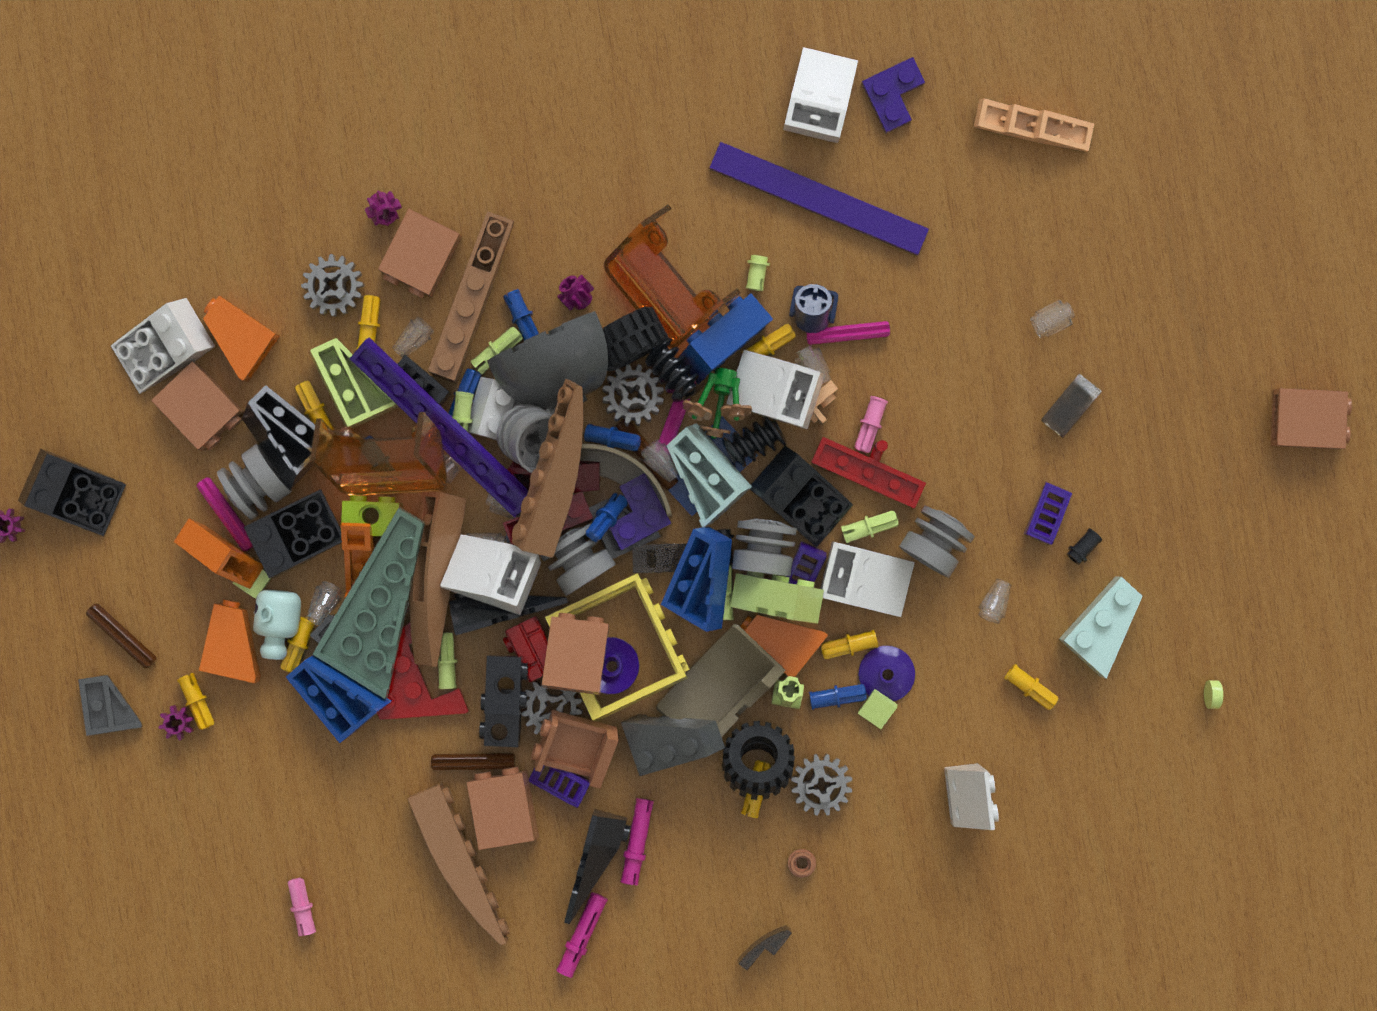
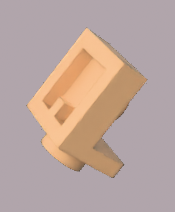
(824, 398)

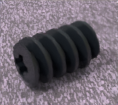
(672, 372)
(753, 441)

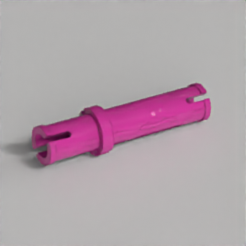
(638, 834)
(577, 945)

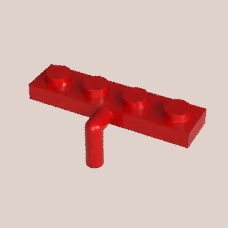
(869, 471)

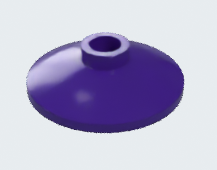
(887, 658)
(627, 666)

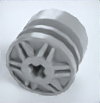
(514, 430)
(253, 482)
(937, 541)
(764, 547)
(578, 560)

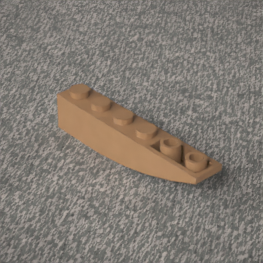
(471, 298)
(554, 477)
(427, 600)
(455, 857)

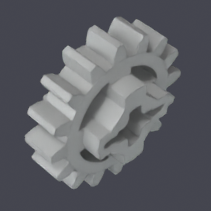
(323, 294)
(641, 402)
(543, 696)
(824, 796)

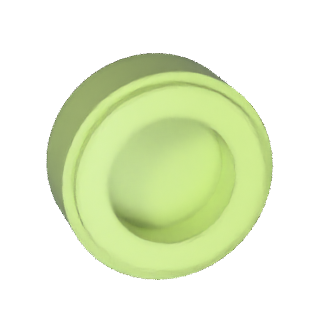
(1213, 694)

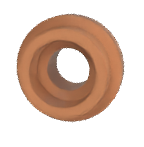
(805, 871)

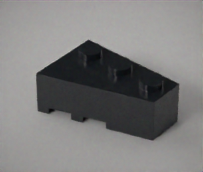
(281, 433)

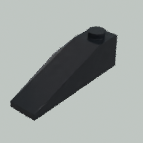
(473, 614)
(600, 847)

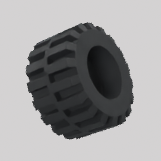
(633, 337)
(763, 739)

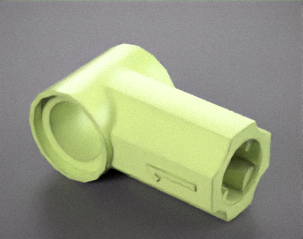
(788, 693)

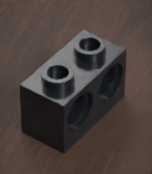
(512, 723)

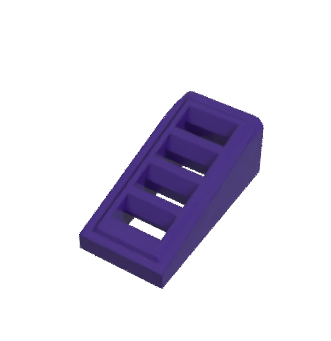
(1034, 519)
(813, 552)
(574, 801)

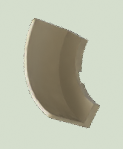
(621, 468)
(723, 681)

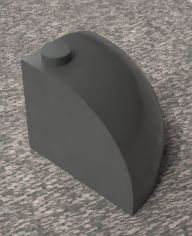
(542, 363)

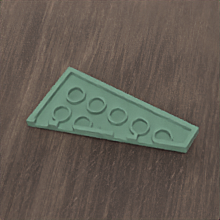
(370, 621)

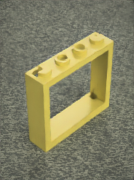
(666, 637)

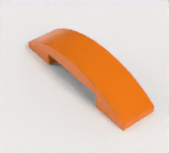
(357, 547)

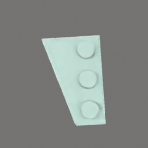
(707, 472)
(1103, 626)

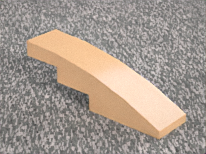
(1034, 125)

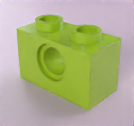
(355, 509)

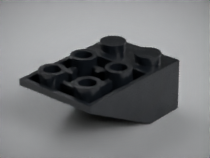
(71, 492)
(800, 495)
(294, 534)

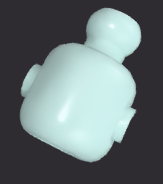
(276, 619)

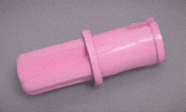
(870, 424)
(301, 907)

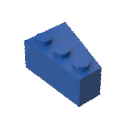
(725, 336)
(701, 580)
(335, 697)

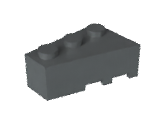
(668, 742)

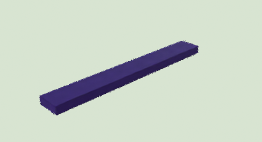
(819, 198)
(455, 438)

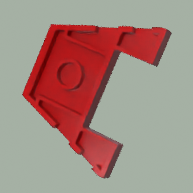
(410, 692)

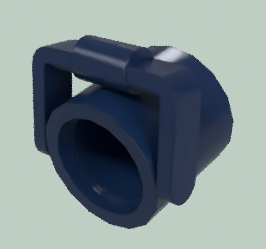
(812, 307)

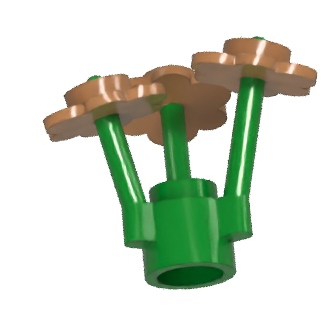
(724, 382)

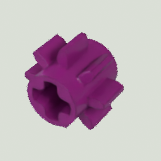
(383, 208)
(575, 292)
(13, 529)
(178, 730)

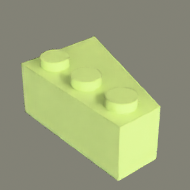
(350, 389)
(777, 596)

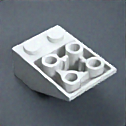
(820, 95)
(162, 344)
(778, 388)
(489, 408)
(491, 572)
(866, 579)
(970, 797)

